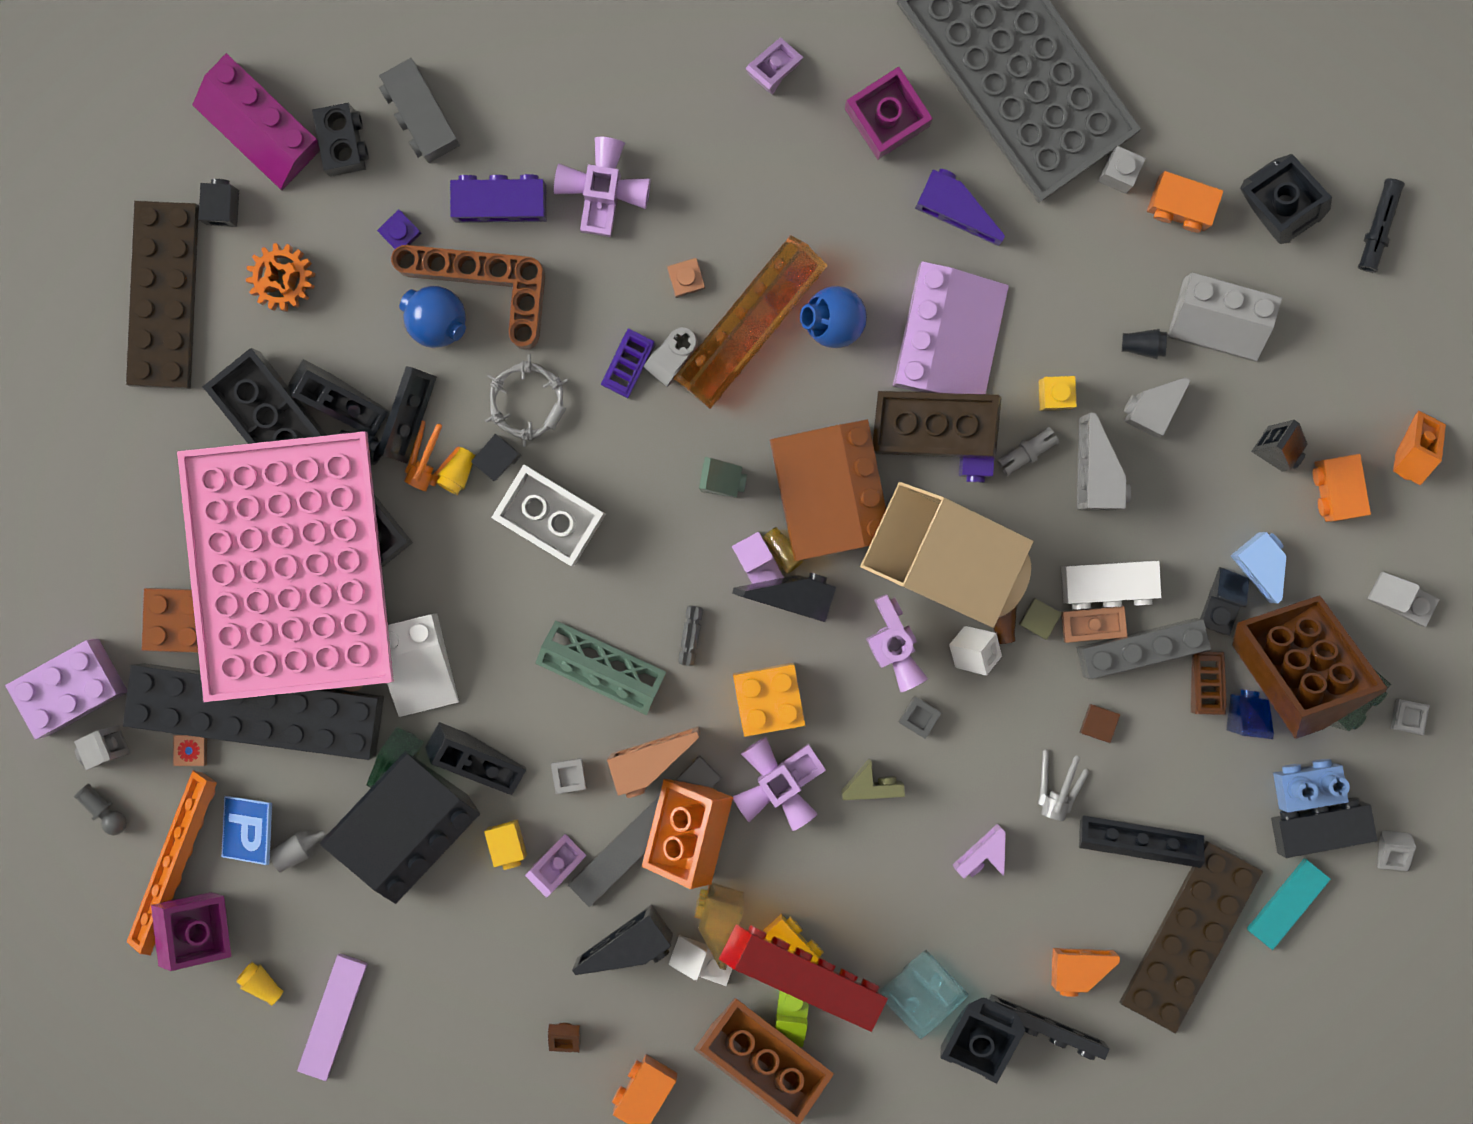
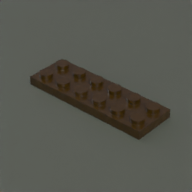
(162, 294)
(1190, 938)

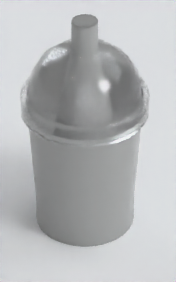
(296, 849)

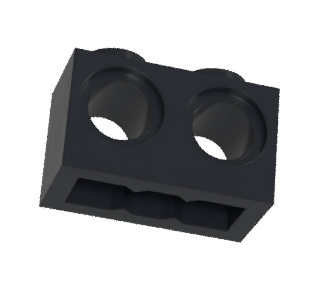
(333, 141)

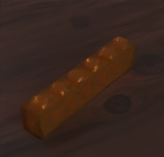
(750, 321)

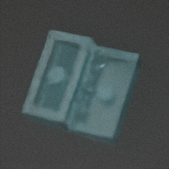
(923, 994)

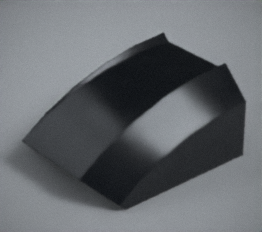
(1286, 198)
(983, 1038)

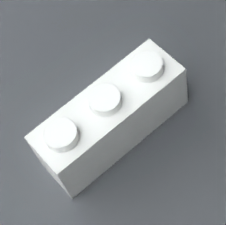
(1111, 584)

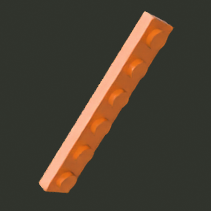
(173, 858)

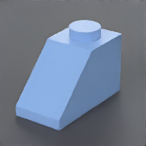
(1263, 564)

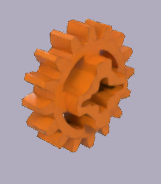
(269, 281)

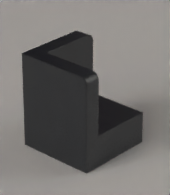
(496, 457)

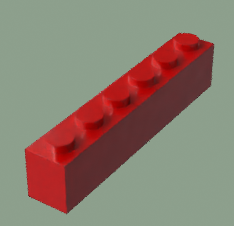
(803, 978)

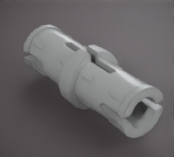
(1028, 451)

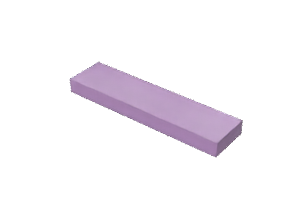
(332, 1017)

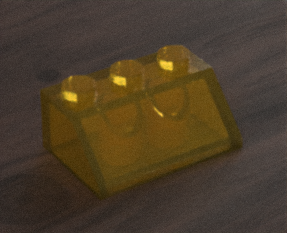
(718, 913)

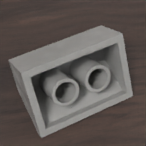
(1224, 316)

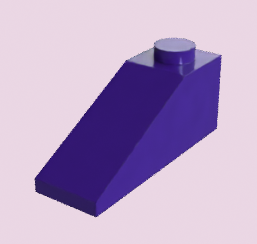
(954, 204)

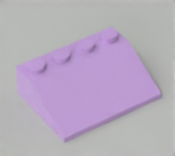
(950, 332)

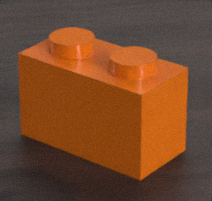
(1184, 202)
(1341, 488)
(645, 1091)

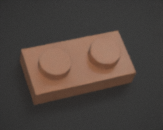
(1094, 624)

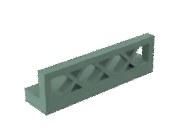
(597, 672)

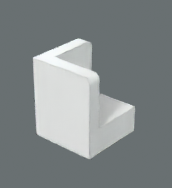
(975, 650)

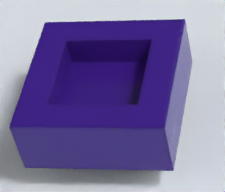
(399, 230)

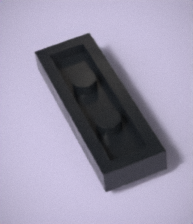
(406, 414)

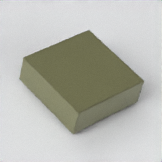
(1040, 618)

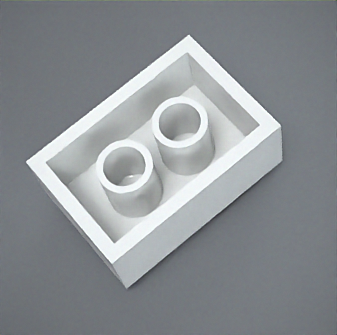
(548, 515)

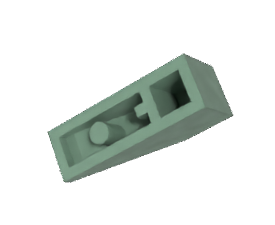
(722, 478)

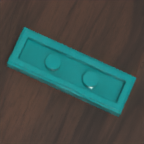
(1288, 904)

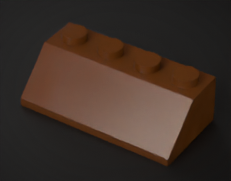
(764, 1062)

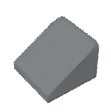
(1395, 851)

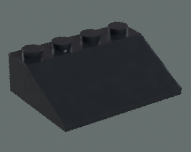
(400, 827)

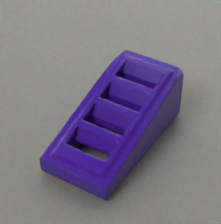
(639, 339)

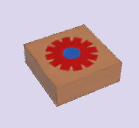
(189, 750)

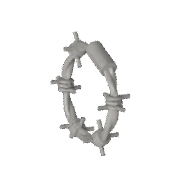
(554, 415)

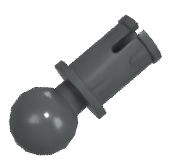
(112, 821)

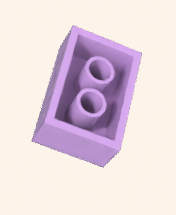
(66, 688)

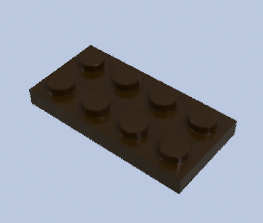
(937, 424)

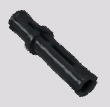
(1381, 225)

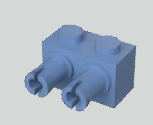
(1311, 786)

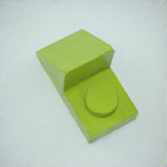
(792, 1018)

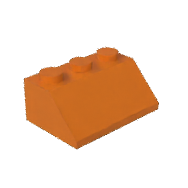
(687, 833)

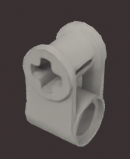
(667, 359)

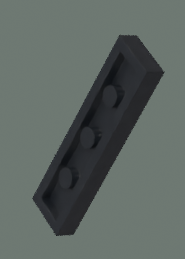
(1141, 841)
(1059, 1033)

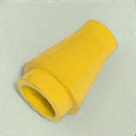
(456, 472)
(259, 983)

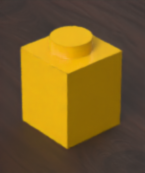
(1057, 393)
(506, 844)

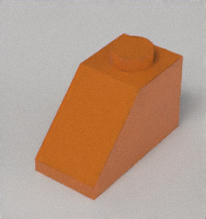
(1420, 448)
(1080, 969)

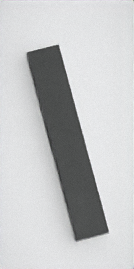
(631, 842)

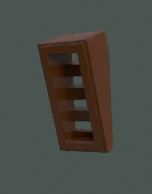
(1220, 684)

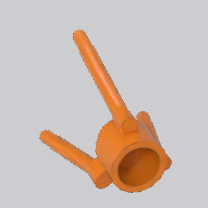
(420, 473)

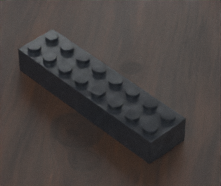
(265, 411)
(305, 721)

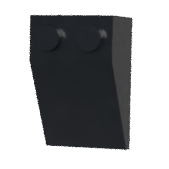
(632, 944)

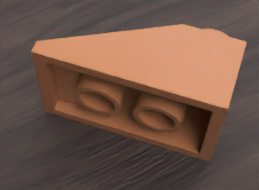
(642, 764)

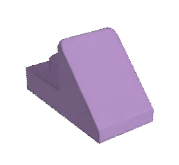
(774, 65)
(757, 559)
(990, 847)
(555, 865)

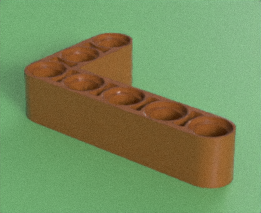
(483, 275)

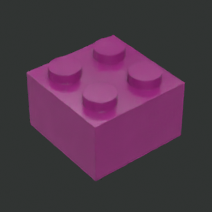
(888, 113)
(191, 931)

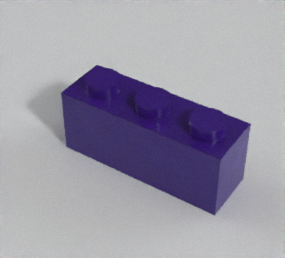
(498, 199)

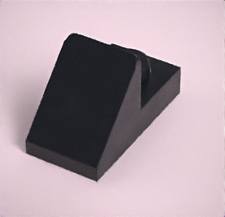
(1224, 601)

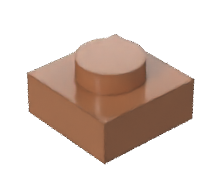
(686, 277)

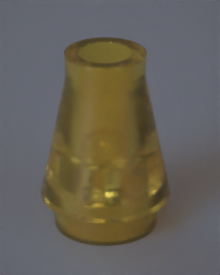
(781, 550)

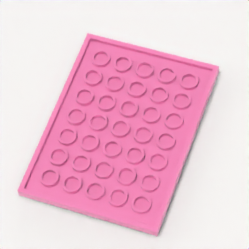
(285, 566)

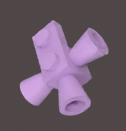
(602, 187)
(895, 644)
(780, 783)

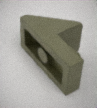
(862, 786)

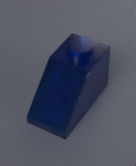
(1250, 715)

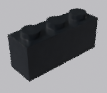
(1324, 828)

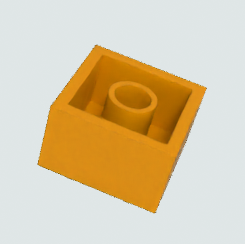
(769, 699)

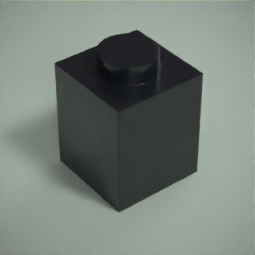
(218, 203)

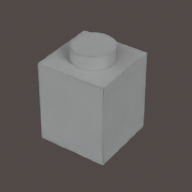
(1121, 169)

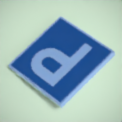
(246, 830)

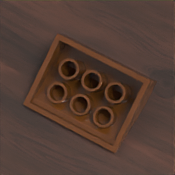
(1306, 665)

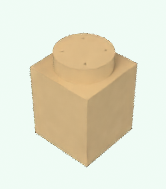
(950, 555)

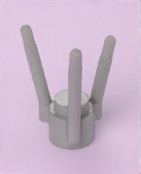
(1059, 803)

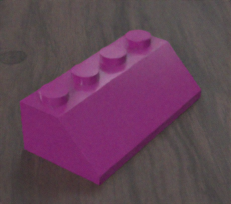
(255, 122)

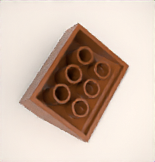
(829, 488)

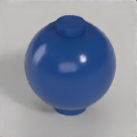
(433, 316)
(834, 317)

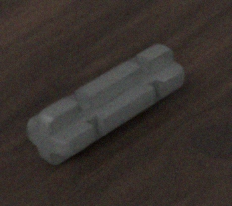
(690, 635)

